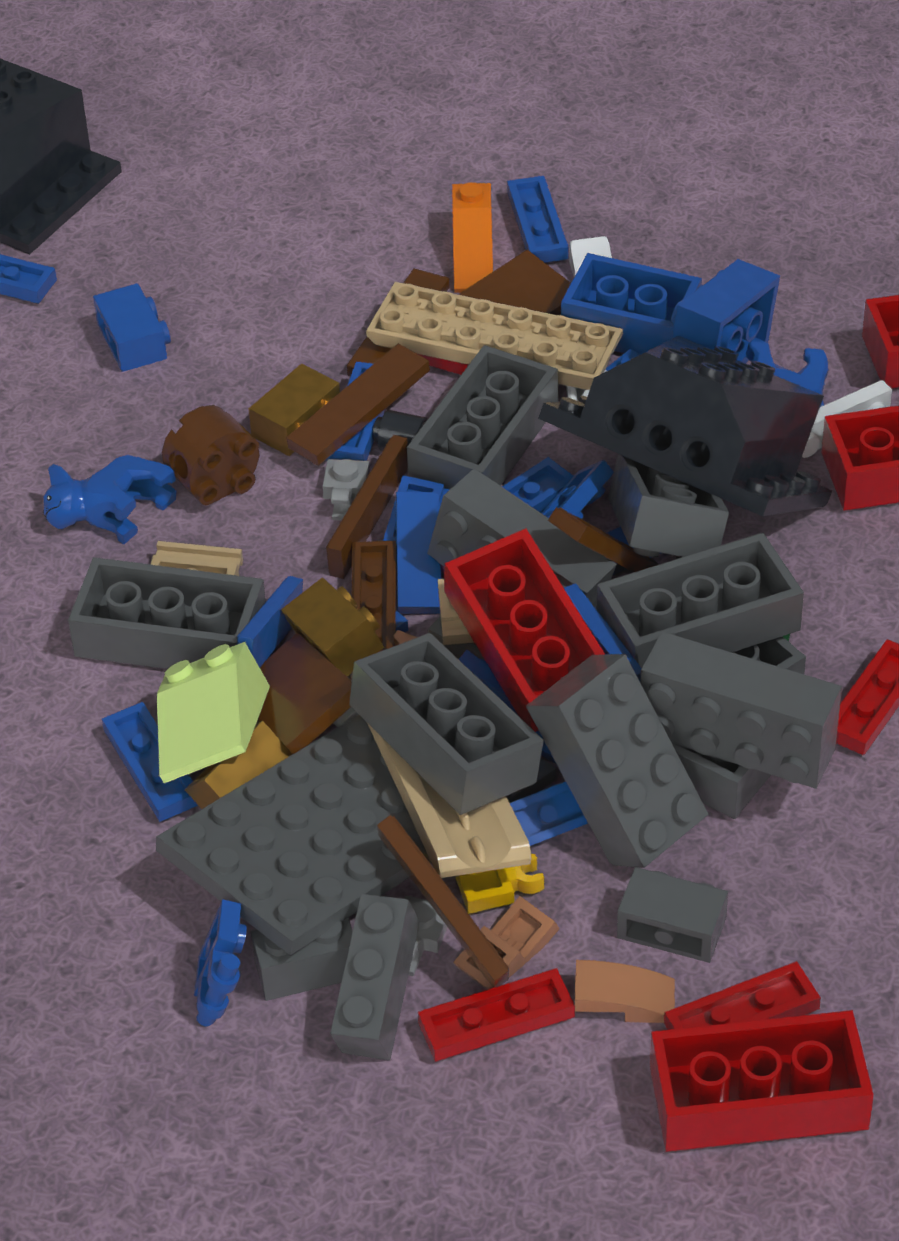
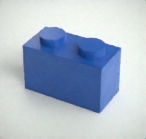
(131, 327)

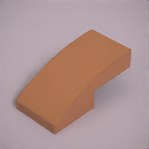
(515, 938)
(623, 988)

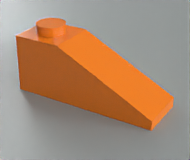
(471, 233)

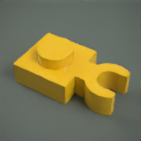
(497, 887)

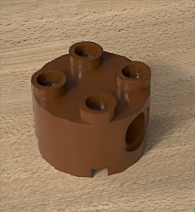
(211, 454)

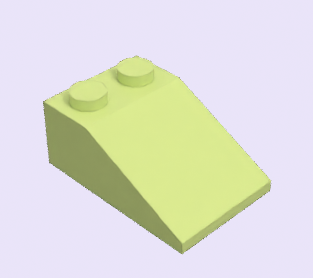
(208, 709)

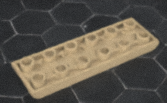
(459, 326)
(457, 843)

